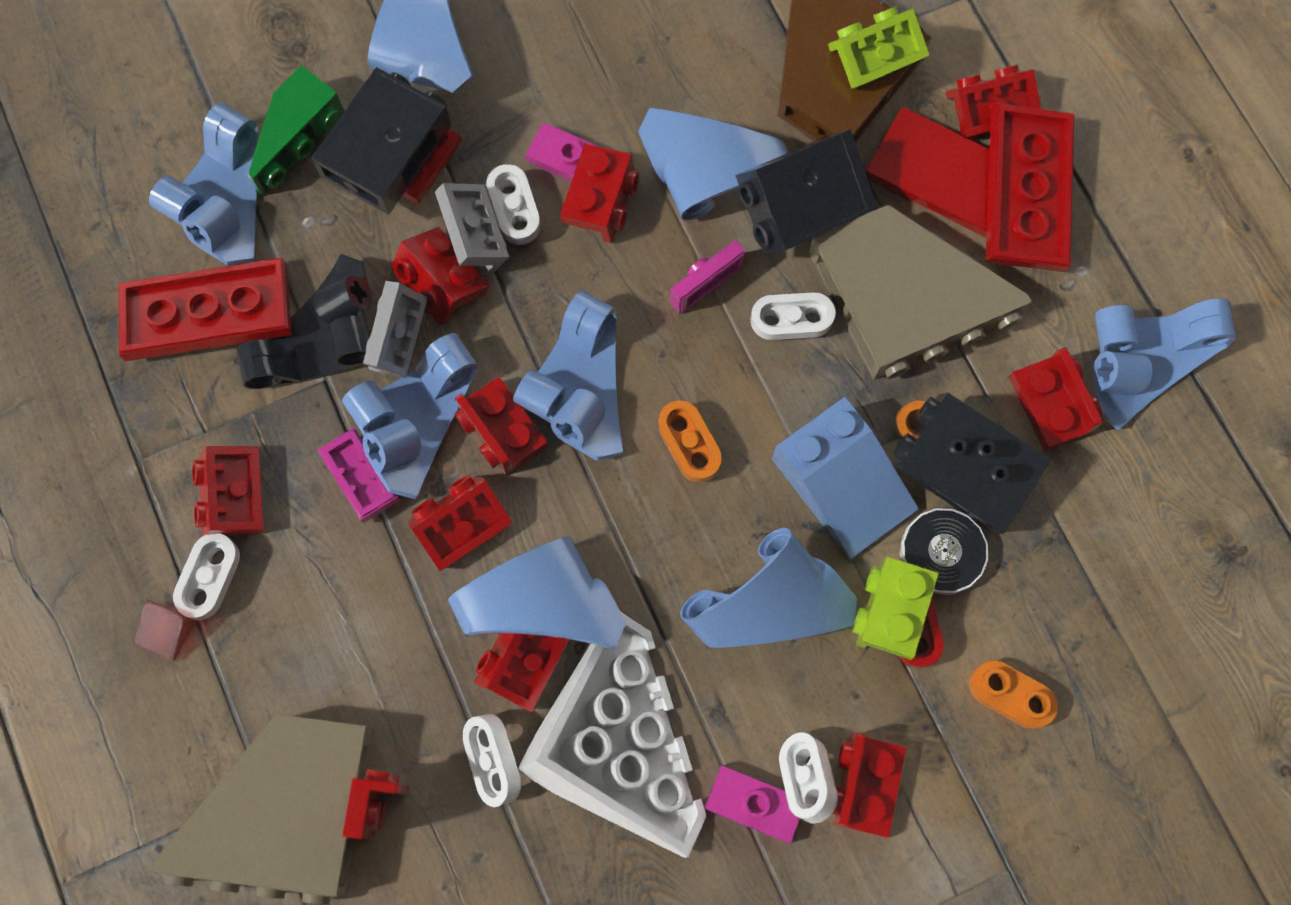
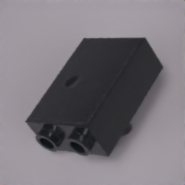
(382, 140)
(806, 192)
(969, 462)

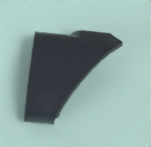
(325, 337)

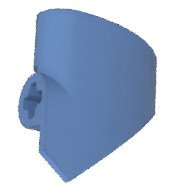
(419, 44)

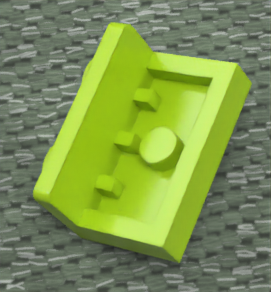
(895, 607)

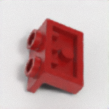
(977, 97)
(1057, 400)
(502, 426)
(228, 490)
(458, 520)
(519, 666)
(868, 784)
(364, 808)

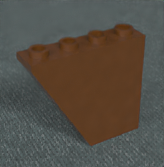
(814, 82)

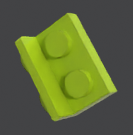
(880, 47)

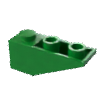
(296, 119)

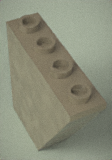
(909, 291)
(276, 815)

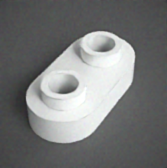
(515, 206)
(790, 313)
(202, 575)
(491, 760)
(808, 781)

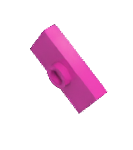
(555, 151)
(706, 276)
(356, 475)
(752, 804)

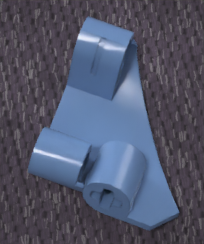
(702, 156)
(217, 197)
(1152, 353)
(578, 381)
(411, 416)
(541, 594)
(782, 602)

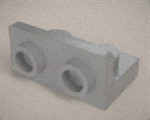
(472, 226)
(395, 330)

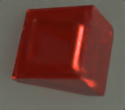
(162, 630)

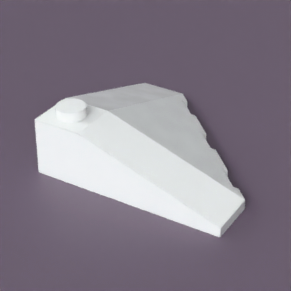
(615, 748)

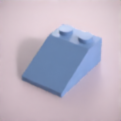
(845, 478)

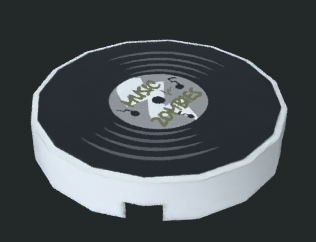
(947, 545)

